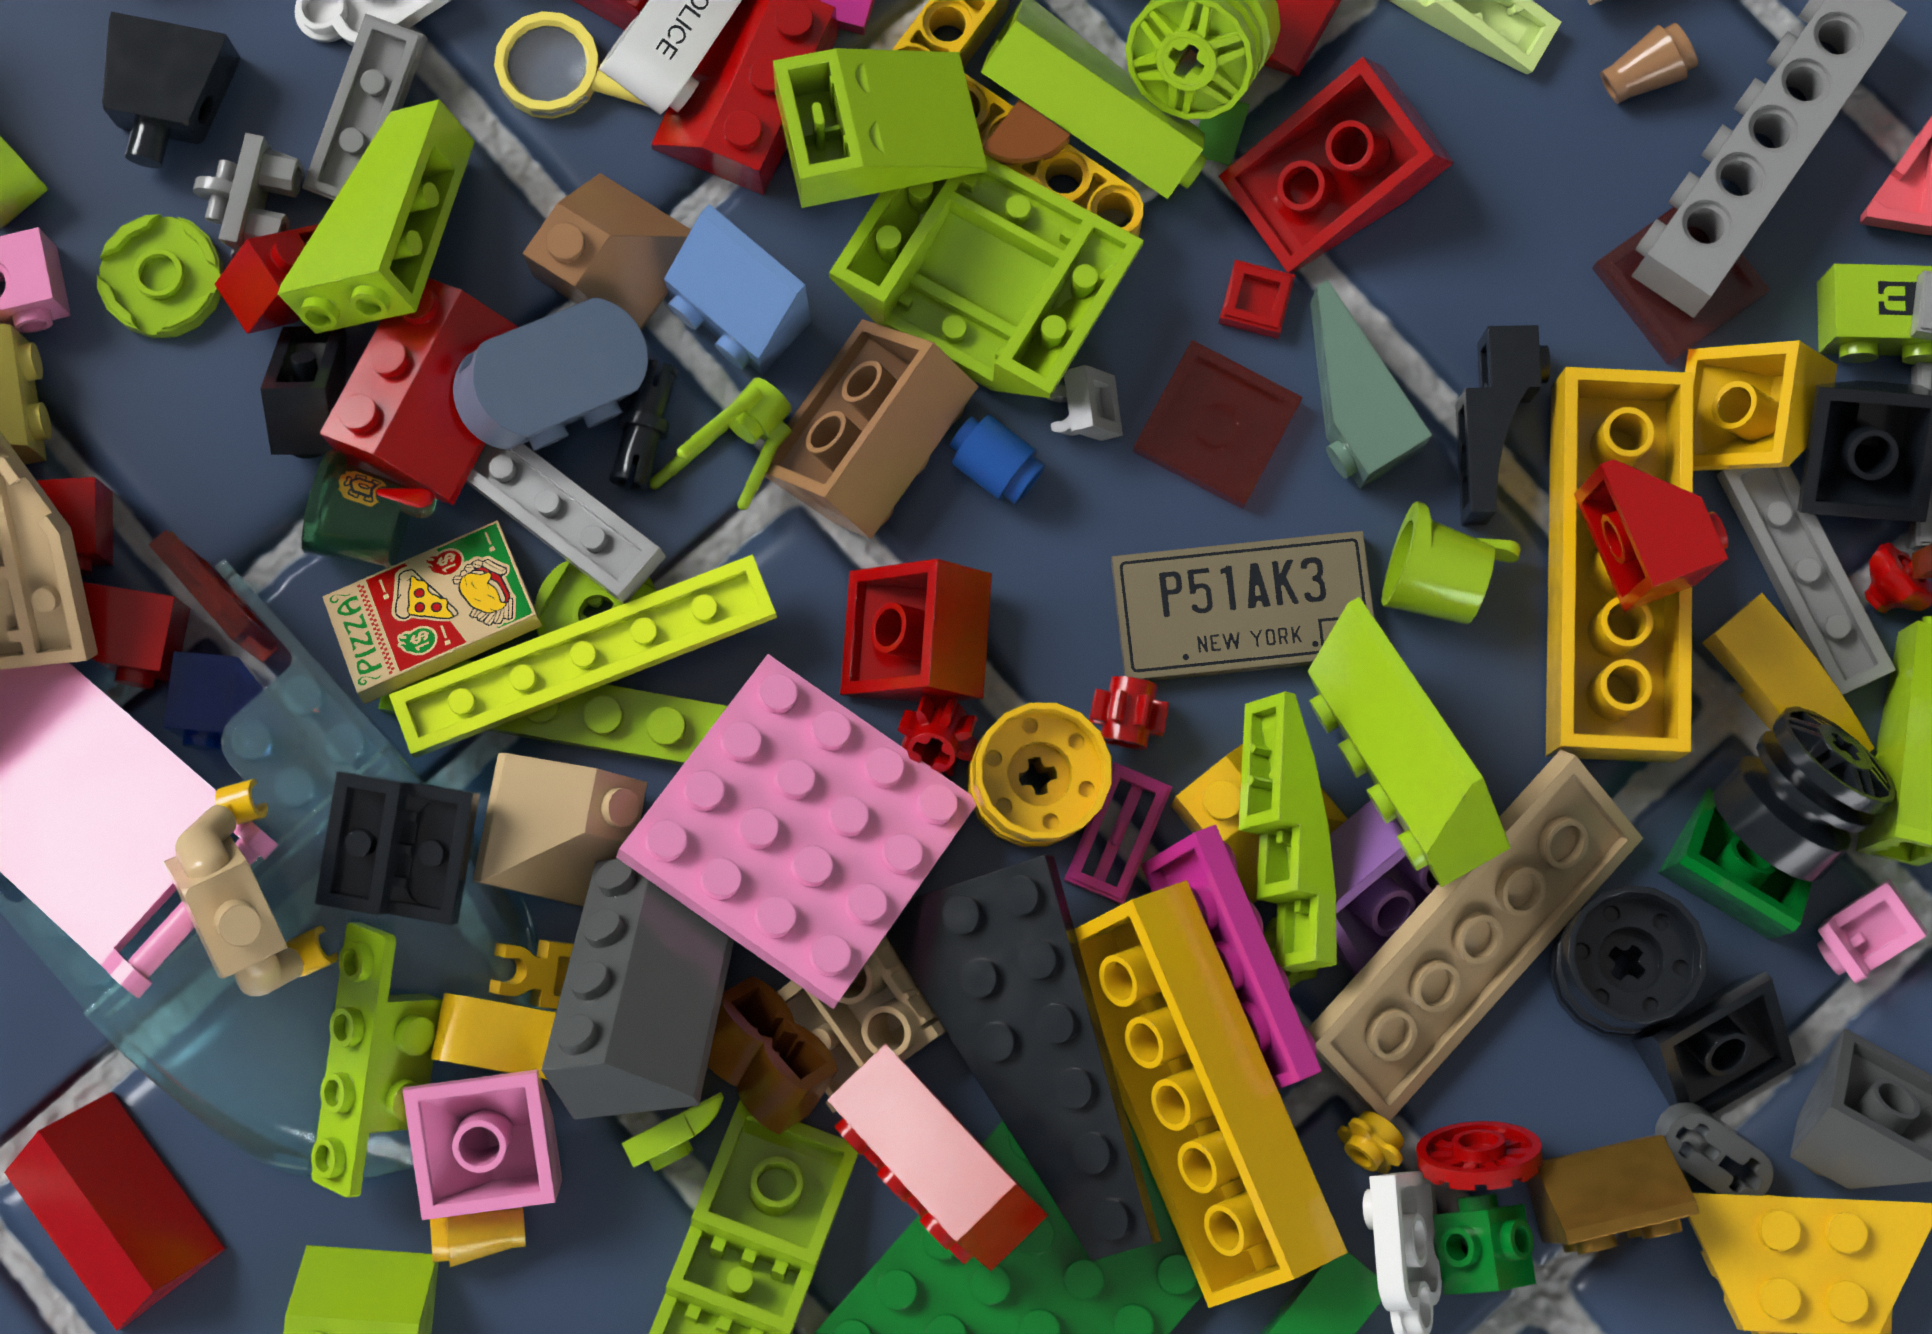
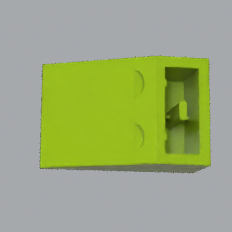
(875, 121)

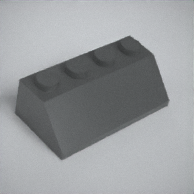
(636, 1000)

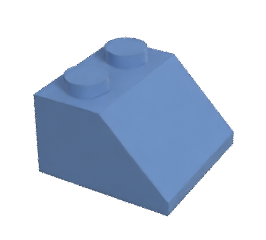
(736, 293)

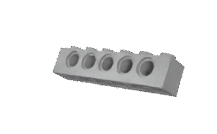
(1692, 271)

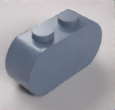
(551, 375)

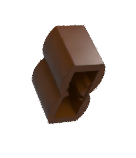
(768, 1056)

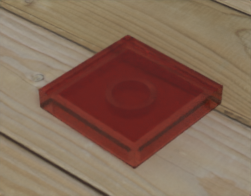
(1660, 321)
(1217, 424)
(214, 595)

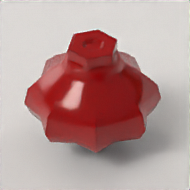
(1893, 582)

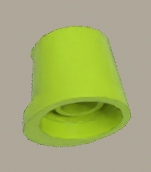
(1440, 568)

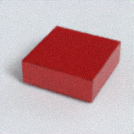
(1256, 299)

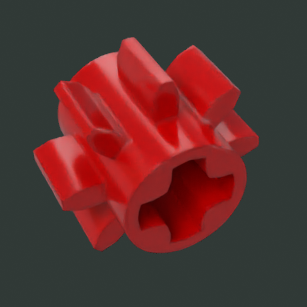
(1129, 712)
(938, 733)

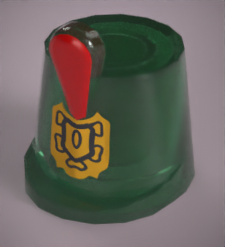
(359, 513)

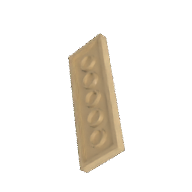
(1473, 938)

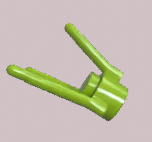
(752, 415)

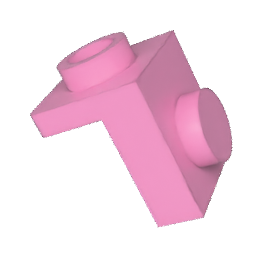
(1869, 932)

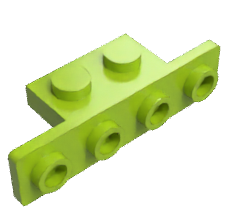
(373, 1053)

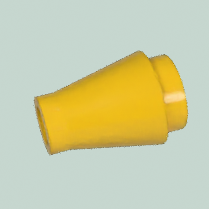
(476, 1235)

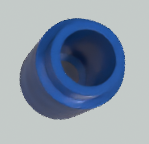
(996, 458)

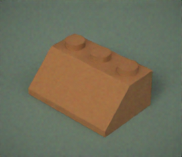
(870, 426)

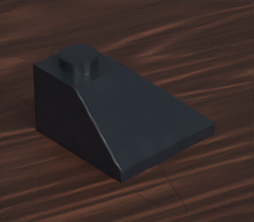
(1869, 451)

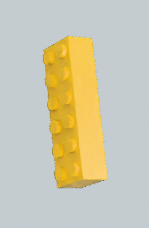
(1615, 675)
(1204, 1099)

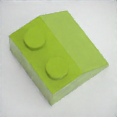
(362, 1292)

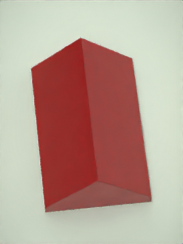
(113, 1208)

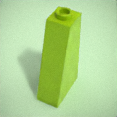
(1092, 99)
(1905, 753)

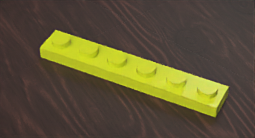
(582, 656)

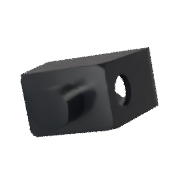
(164, 83)

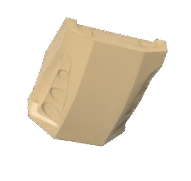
(874, 1011)

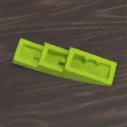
(1287, 810)

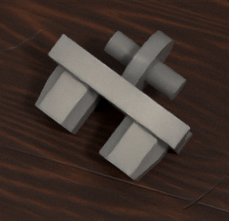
(241, 192)

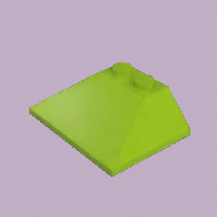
(988, 273)

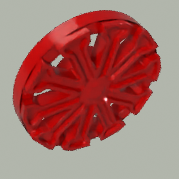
(1479, 1155)

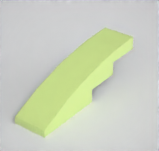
(1503, 29)

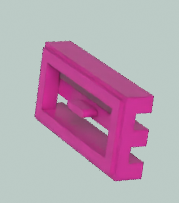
(1097, 884)

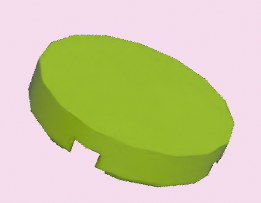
(160, 276)

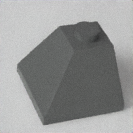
(1866, 1118)

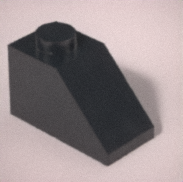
(303, 389)

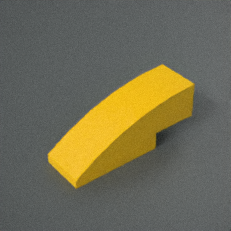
(1778, 668)

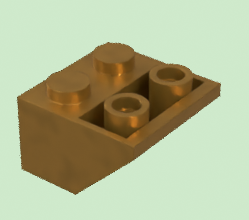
(1609, 1191)

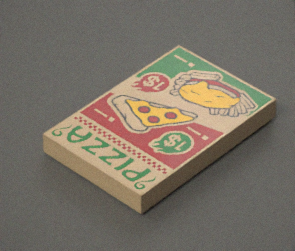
(431, 612)

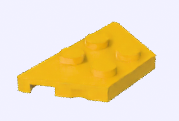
(1809, 1259)

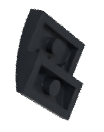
(397, 848)

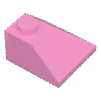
(482, 1144)

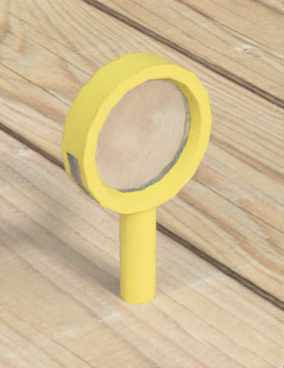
(551, 66)

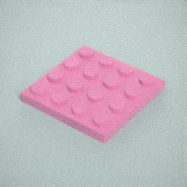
(798, 830)

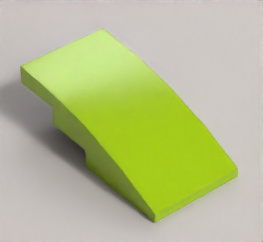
(757, 1230)

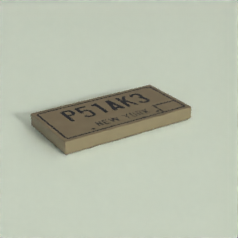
(1235, 604)

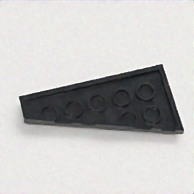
(1020, 1009)

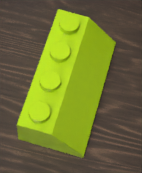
(1405, 750)

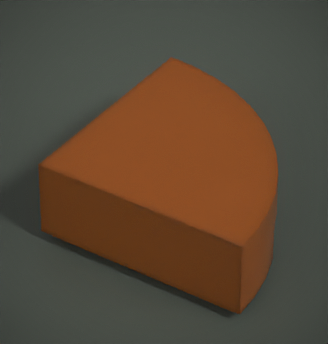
(1025, 137)

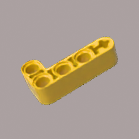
(491, 1034)

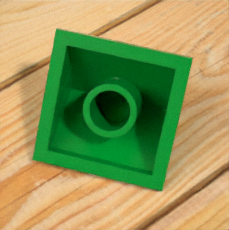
(1732, 877)

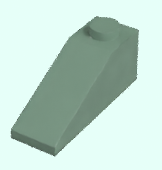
(1363, 406)

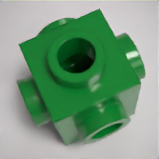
(1483, 1246)

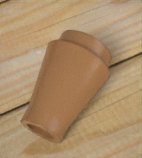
(1652, 63)

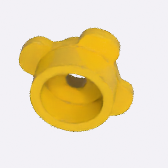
(1372, 1142)

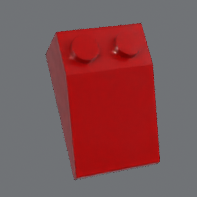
(1335, 165)

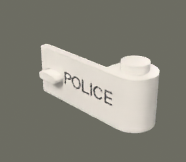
(664, 49)

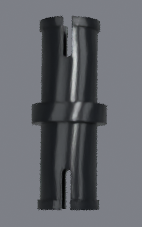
(644, 428)

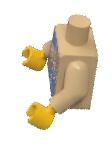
(230, 904)

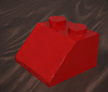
(1649, 533)
(916, 632)

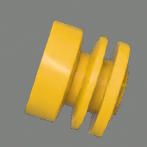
(1057, 744)

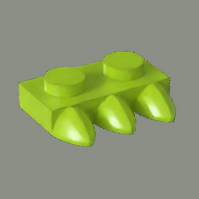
(670, 1138)

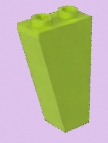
(384, 225)

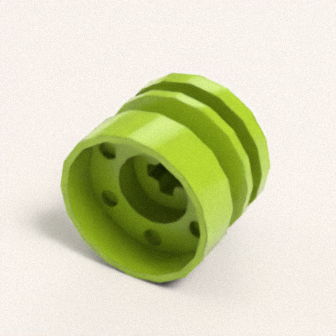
(1232, 46)

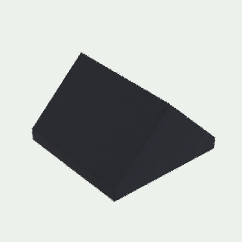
(1720, 1045)

